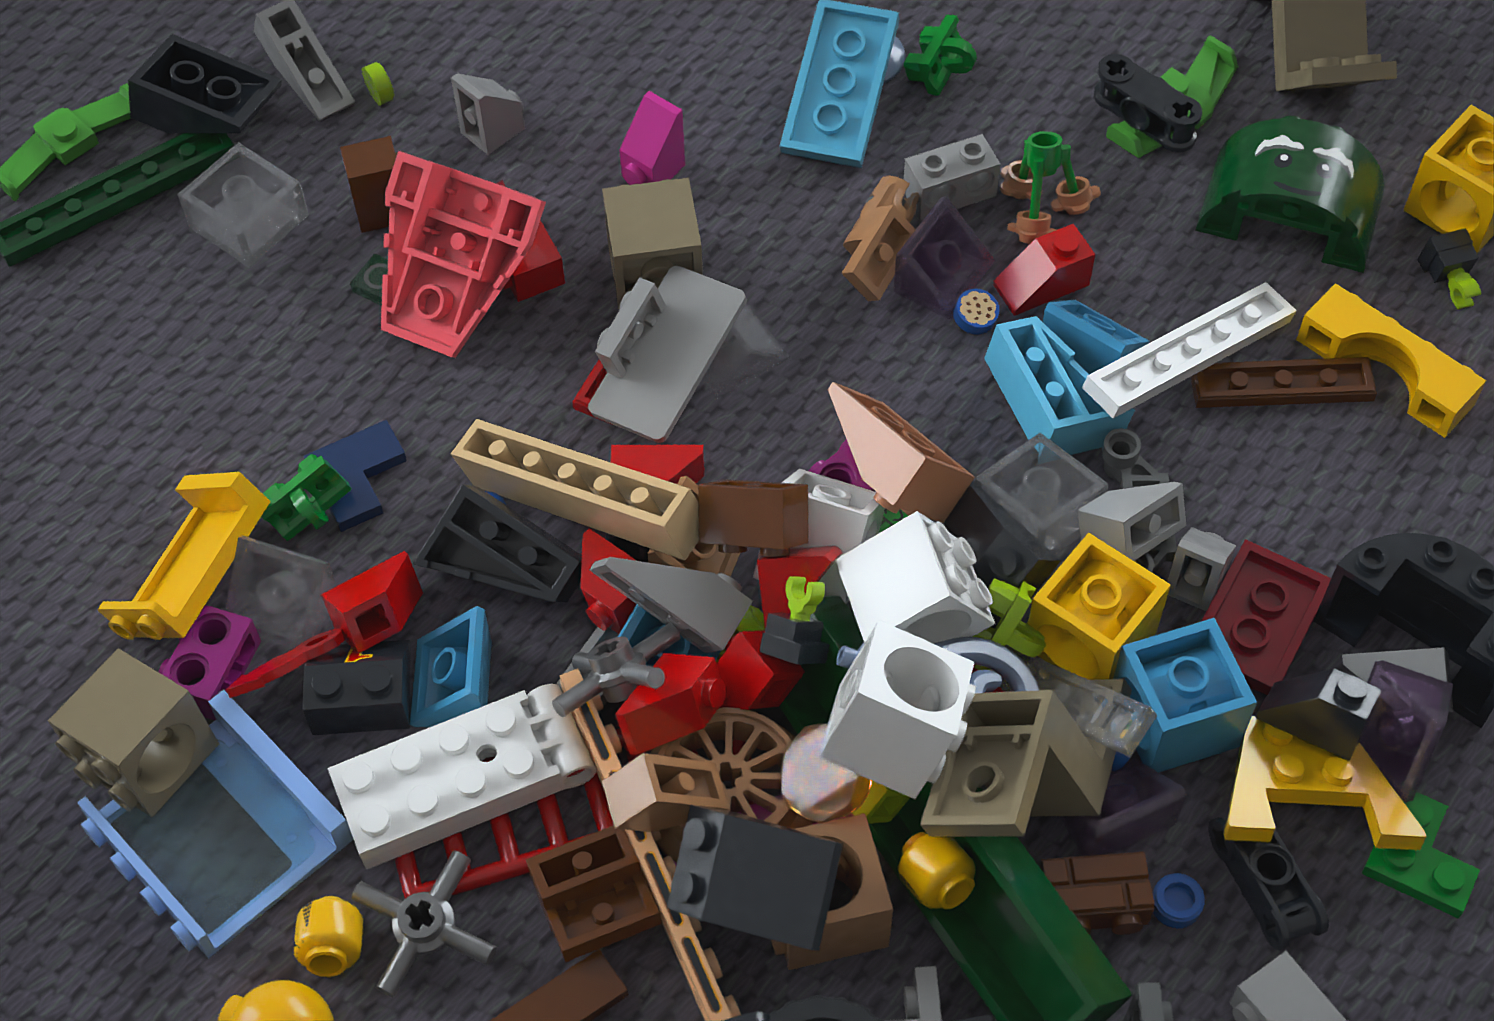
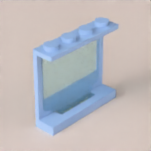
(227, 838)

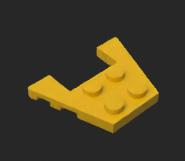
(1291, 770)

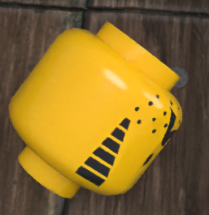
(937, 870)
(328, 936)

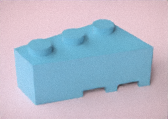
(1046, 387)

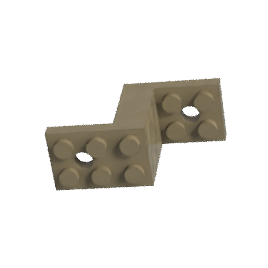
(1324, 45)
(1028, 760)

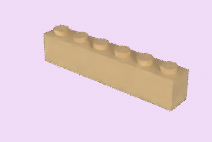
(580, 488)

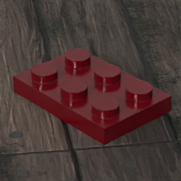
(1266, 612)

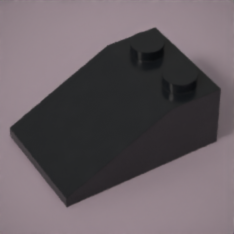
(197, 90)
(999, 542)
(755, 876)

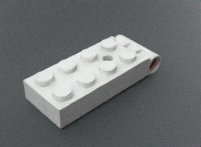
(440, 786)

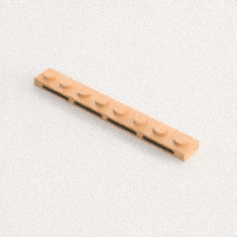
(697, 964)

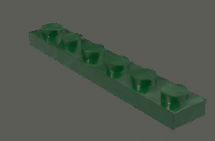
(109, 194)

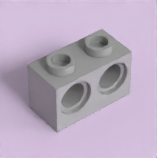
(960, 171)

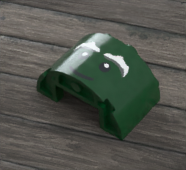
(1298, 178)

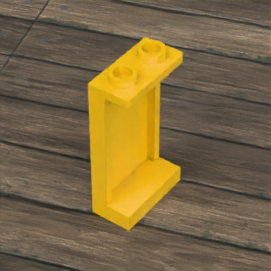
(193, 561)

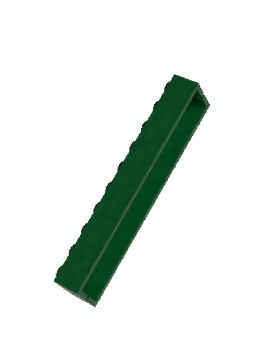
(1014, 927)

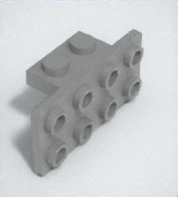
(662, 349)

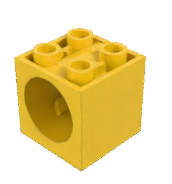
(1457, 179)
(1095, 608)

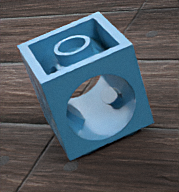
(1193, 690)

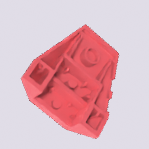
(449, 250)

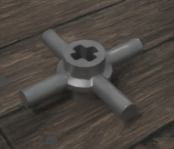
(616, 669)
(427, 939)

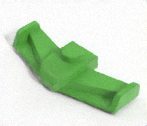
(1203, 82)
(62, 136)

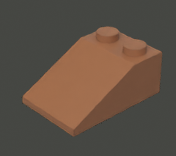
(897, 458)

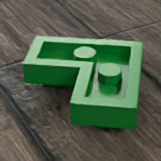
(1425, 872)

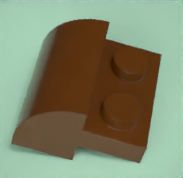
(593, 892)

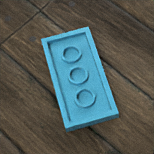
(839, 83)

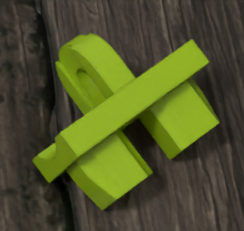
(1011, 606)

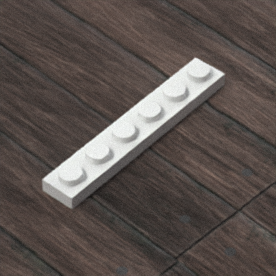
(1188, 350)

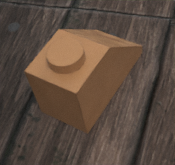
(658, 792)

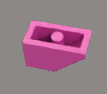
(654, 142)

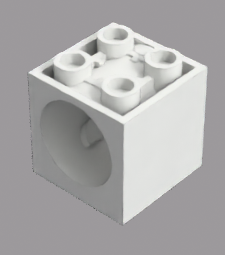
(836, 517)
(916, 582)
(899, 710)

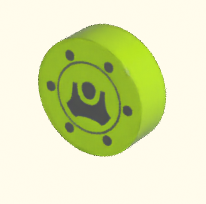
(378, 83)

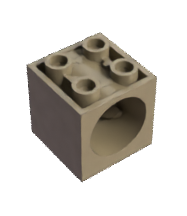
(650, 232)
(133, 733)

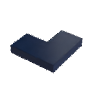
(356, 460)

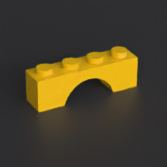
(1349, 328)

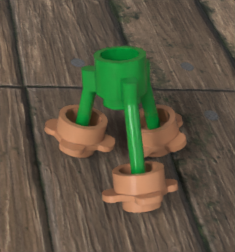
(1024, 180)

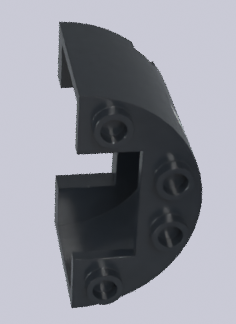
(1431, 592)

